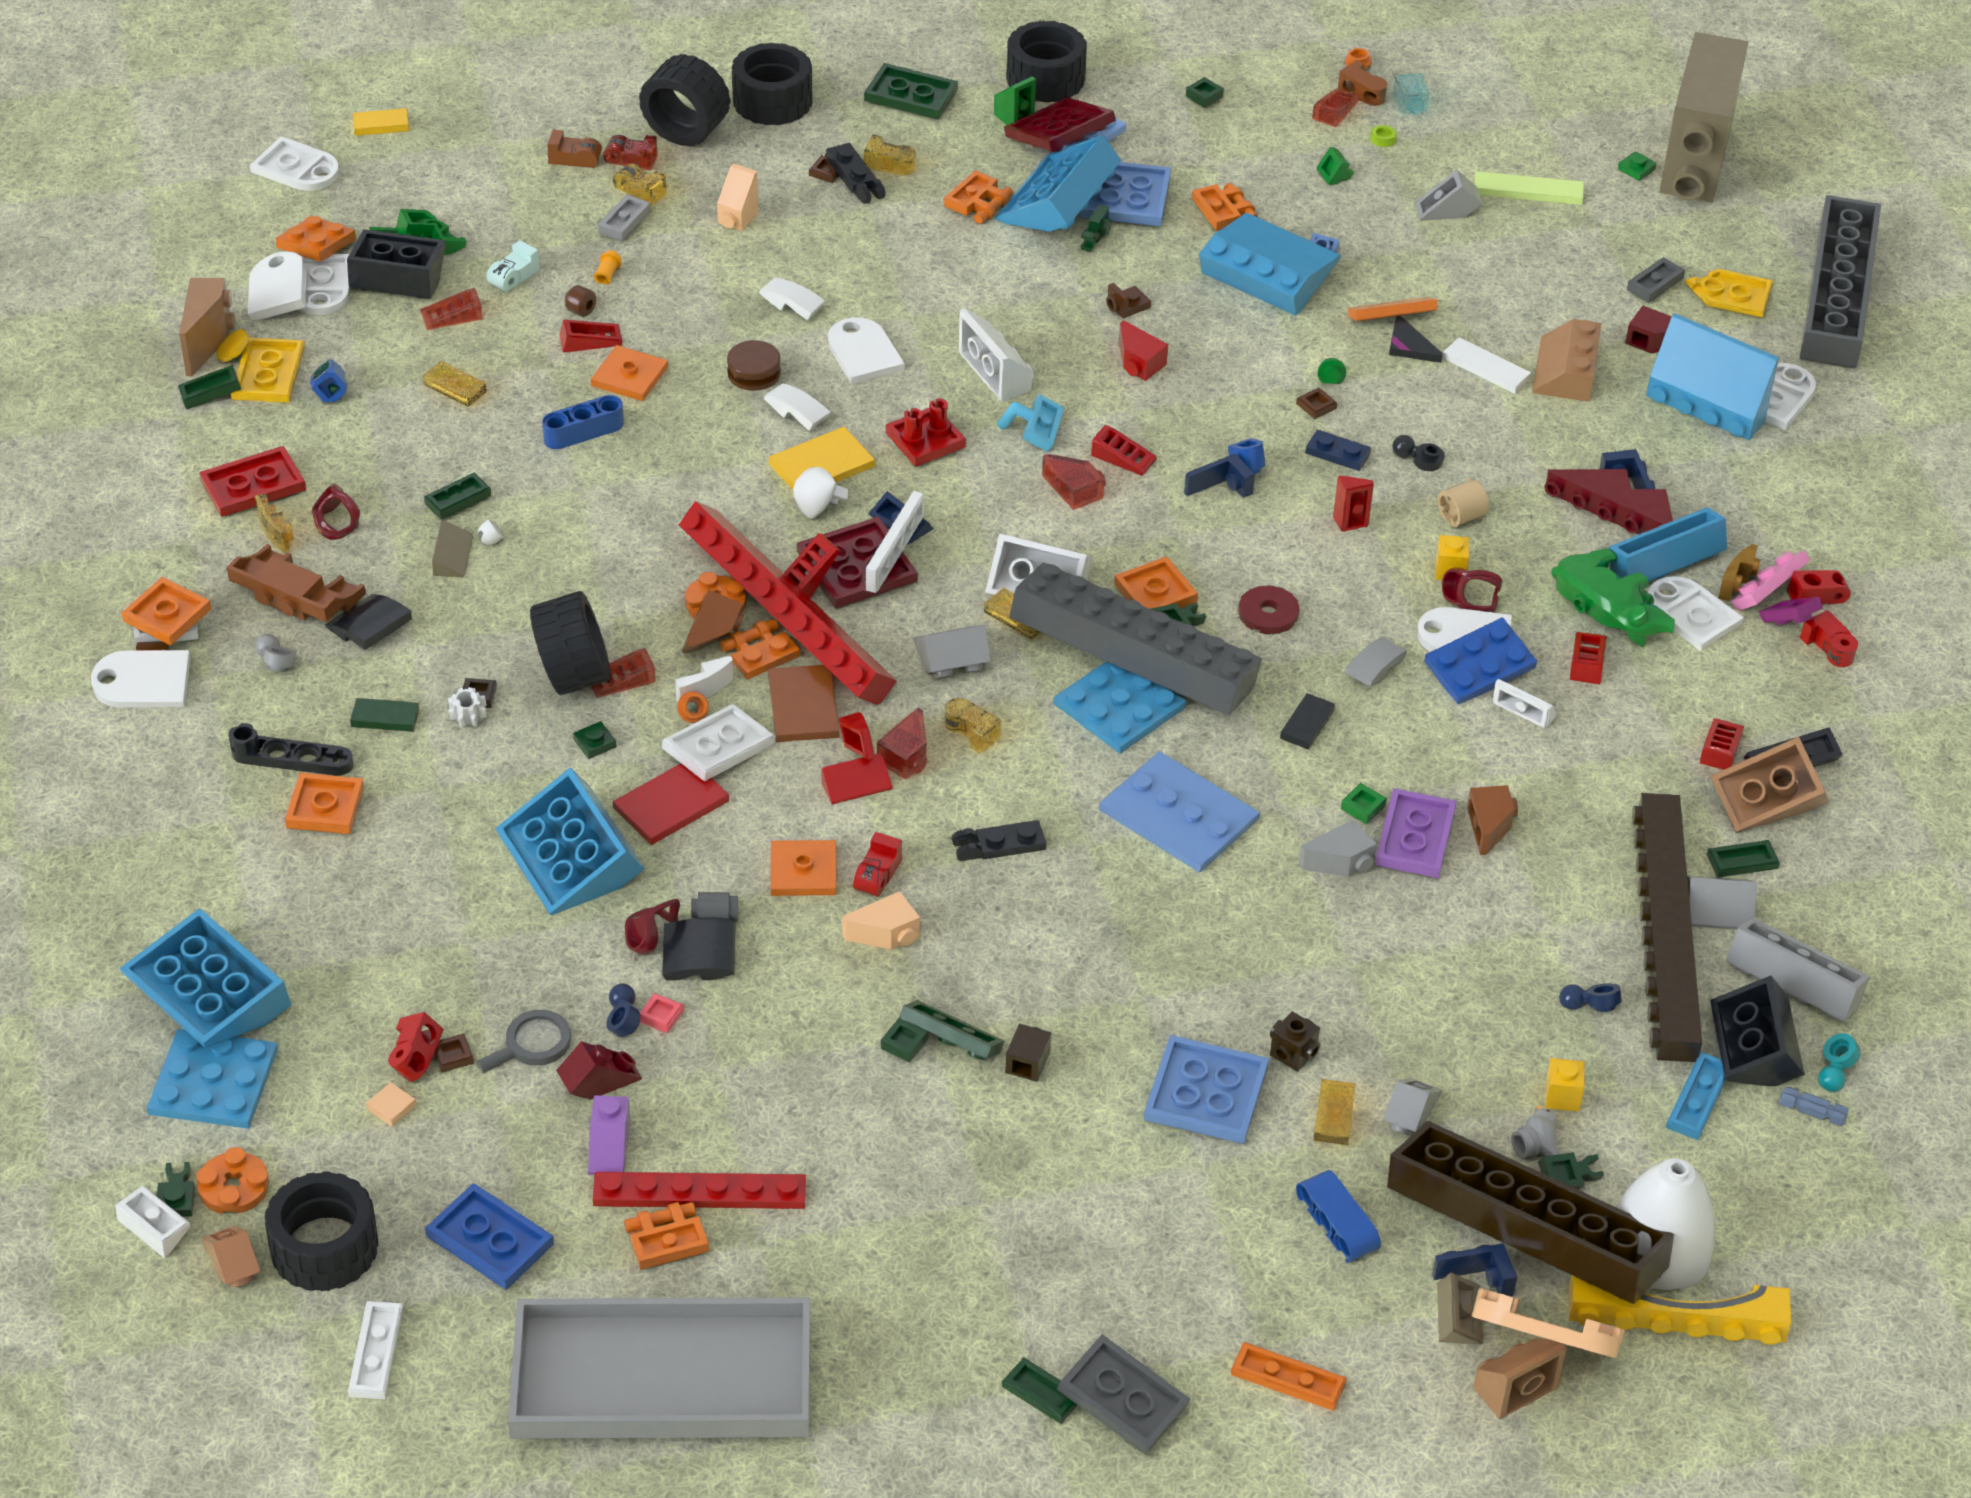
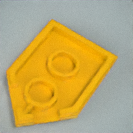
(1732, 291)

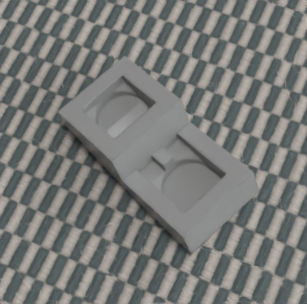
(1374, 661)

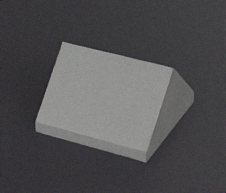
(1721, 901)

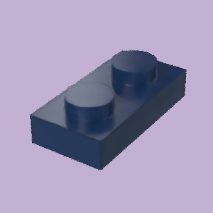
(1338, 450)

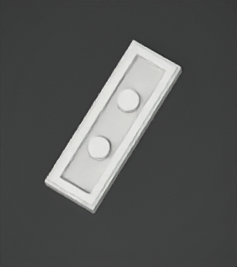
(1486, 365)
(375, 1350)

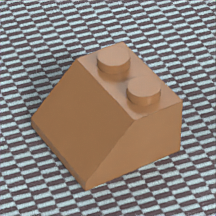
(1520, 1375)

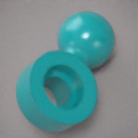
(1832, 1077)

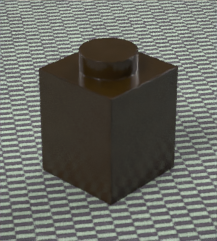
(1028, 1052)

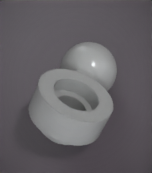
(273, 654)

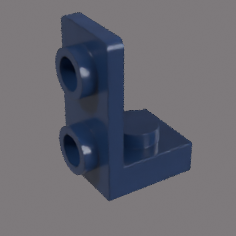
(1632, 463)
(1228, 469)
(1487, 1258)

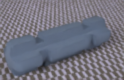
(1814, 1106)

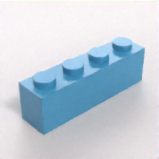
(1671, 545)

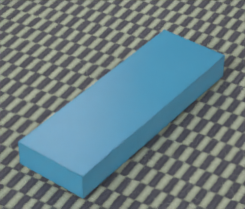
(1697, 1097)

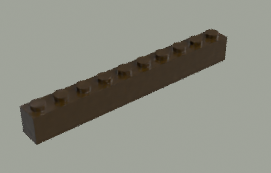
(1667, 928)

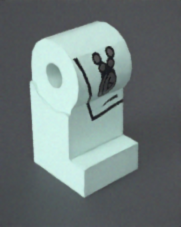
(515, 267)

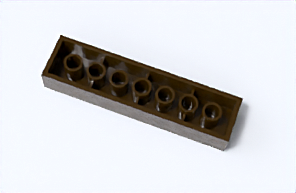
(1529, 1211)

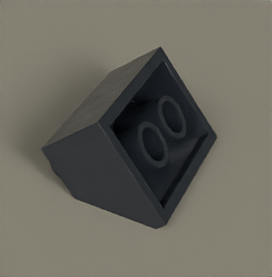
(395, 264)
(1757, 1034)

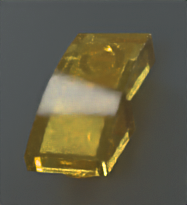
(273, 524)

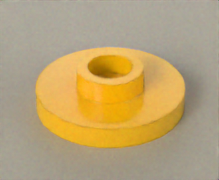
(232, 345)

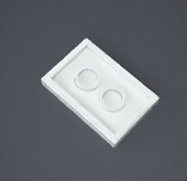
(718, 742)

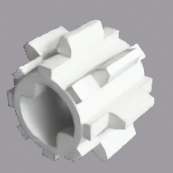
(467, 707)

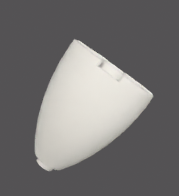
(1674, 1201)

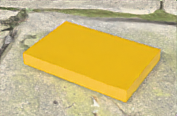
(269, 369)
(834, 452)

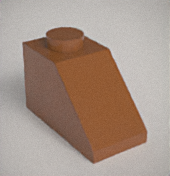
(713, 621)
(1491, 814)

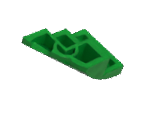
(424, 224)

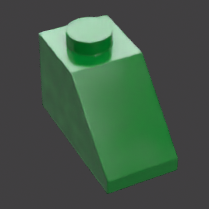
(1015, 101)

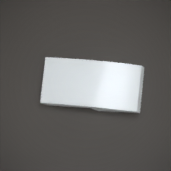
(800, 299)
(793, 401)
(713, 678)

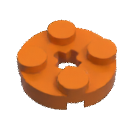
(720, 584)
(232, 1164)

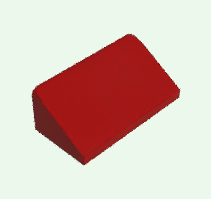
(1352, 502)
(855, 779)

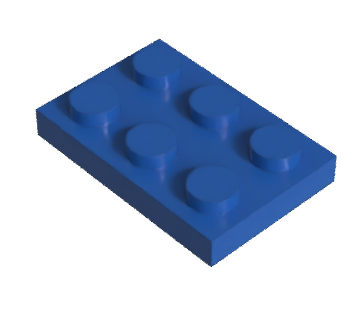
(1478, 659)
(489, 1236)

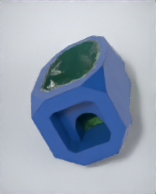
(329, 381)

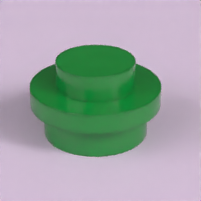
(1331, 371)

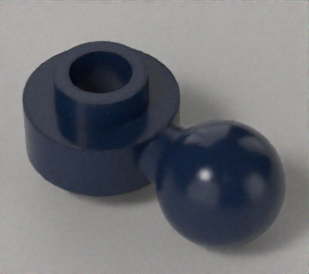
(1600, 996)
(624, 1017)

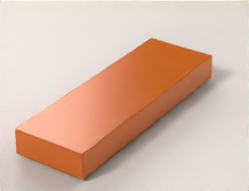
(1392, 308)
(1288, 1376)

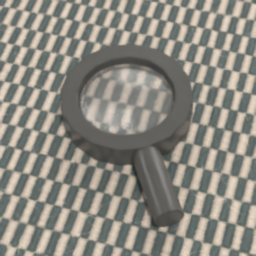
(533, 1039)

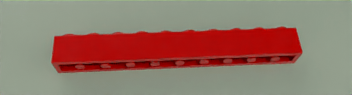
(788, 603)

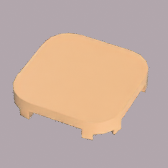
(1502, 1311)

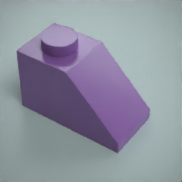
(608, 1134)

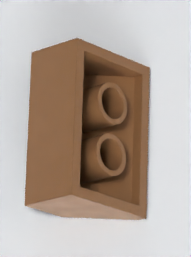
(1568, 360)

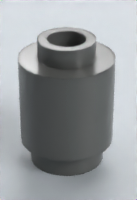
(715, 906)

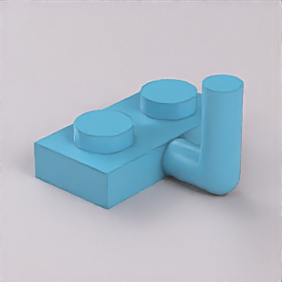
(1041, 419)

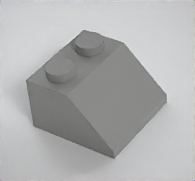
(953, 649)

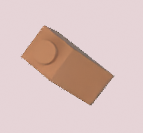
(232, 1255)

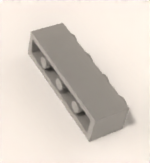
(1798, 969)

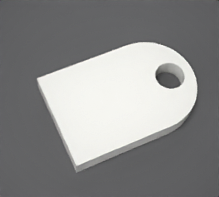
(296, 165)
(327, 283)
(275, 288)
(864, 352)
(1789, 395)
(1696, 612)
(1452, 625)
(143, 678)

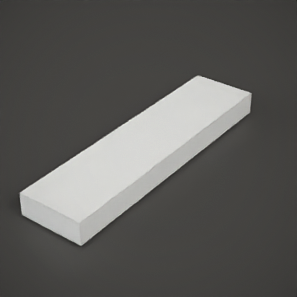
(894, 542)

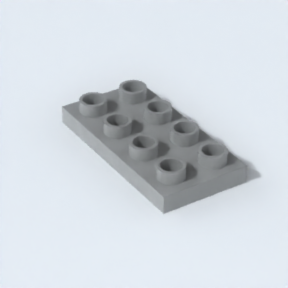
(660, 1368)

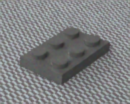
(1123, 1394)

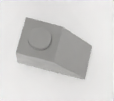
(1449, 199)
(1339, 851)
(1410, 1105)

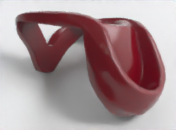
(328, 502)
(1455, 581)
(641, 928)

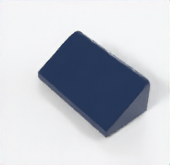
(888, 510)

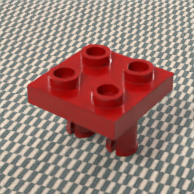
(926, 433)

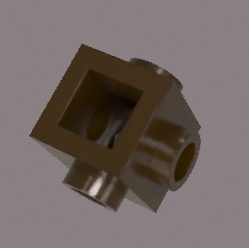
(1294, 1041)

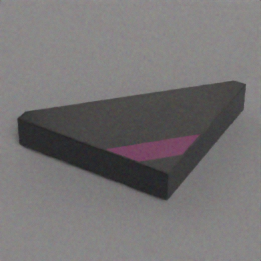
(1411, 344)

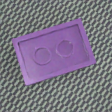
(1415, 833)

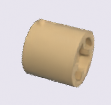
(1463, 502)

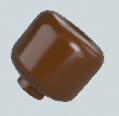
(580, 300)

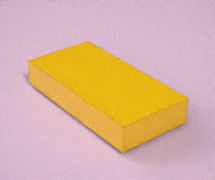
(380, 121)

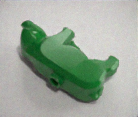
(1608, 597)

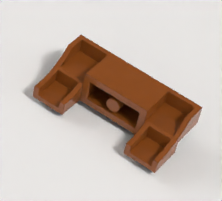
(291, 587)

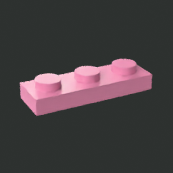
(1770, 579)

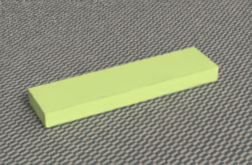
(1529, 187)

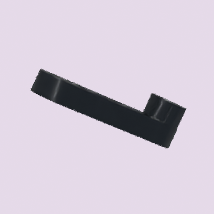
(246, 745)

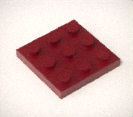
(1060, 124)
(847, 575)

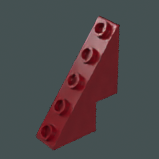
(1610, 497)

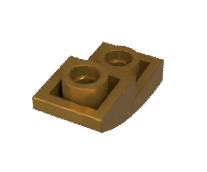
(1739, 572)

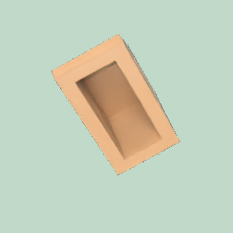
(738, 198)
(883, 923)

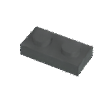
(1656, 279)

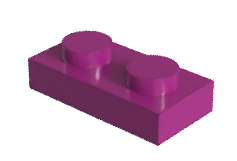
(1789, 610)

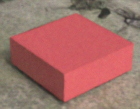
(661, 1013)

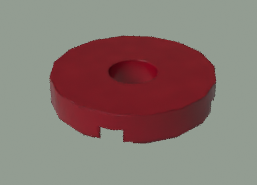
(1281, 600)

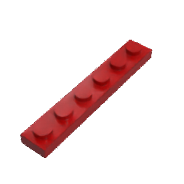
(702, 1189)

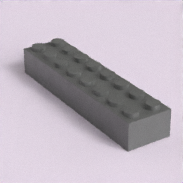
(1840, 281)
(1135, 638)

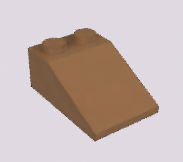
(204, 321)
(1770, 786)

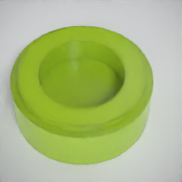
(1383, 136)

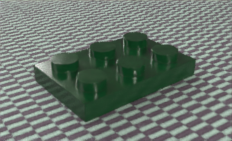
(911, 91)

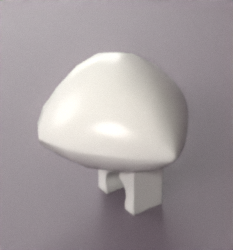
(817, 490)

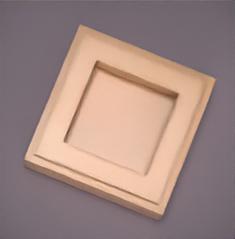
(391, 1104)

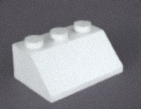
(993, 357)
(1018, 558)

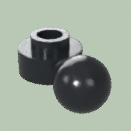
(1426, 456)

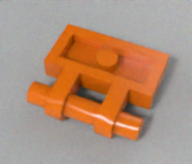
(971, 194)
(1218, 204)
(763, 655)
(666, 1242)

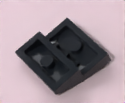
(370, 620)
(699, 948)

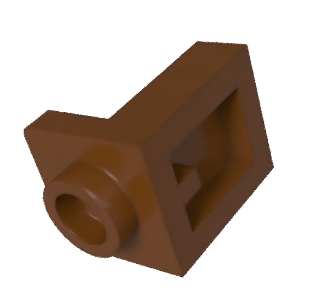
(1127, 301)

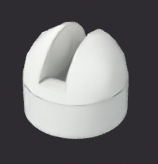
(489, 533)

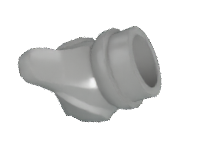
(1537, 1135)

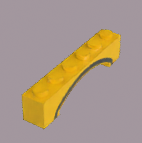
(1756, 1315)

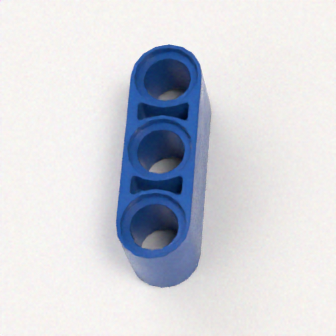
(583, 422)
(1339, 1214)

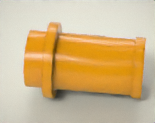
(609, 263)

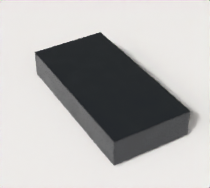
(1307, 721)

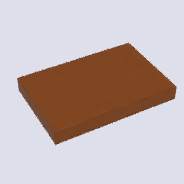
(803, 703)

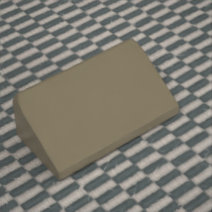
(451, 551)
(1455, 1311)

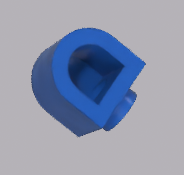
(1250, 452)

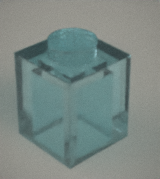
(1411, 93)

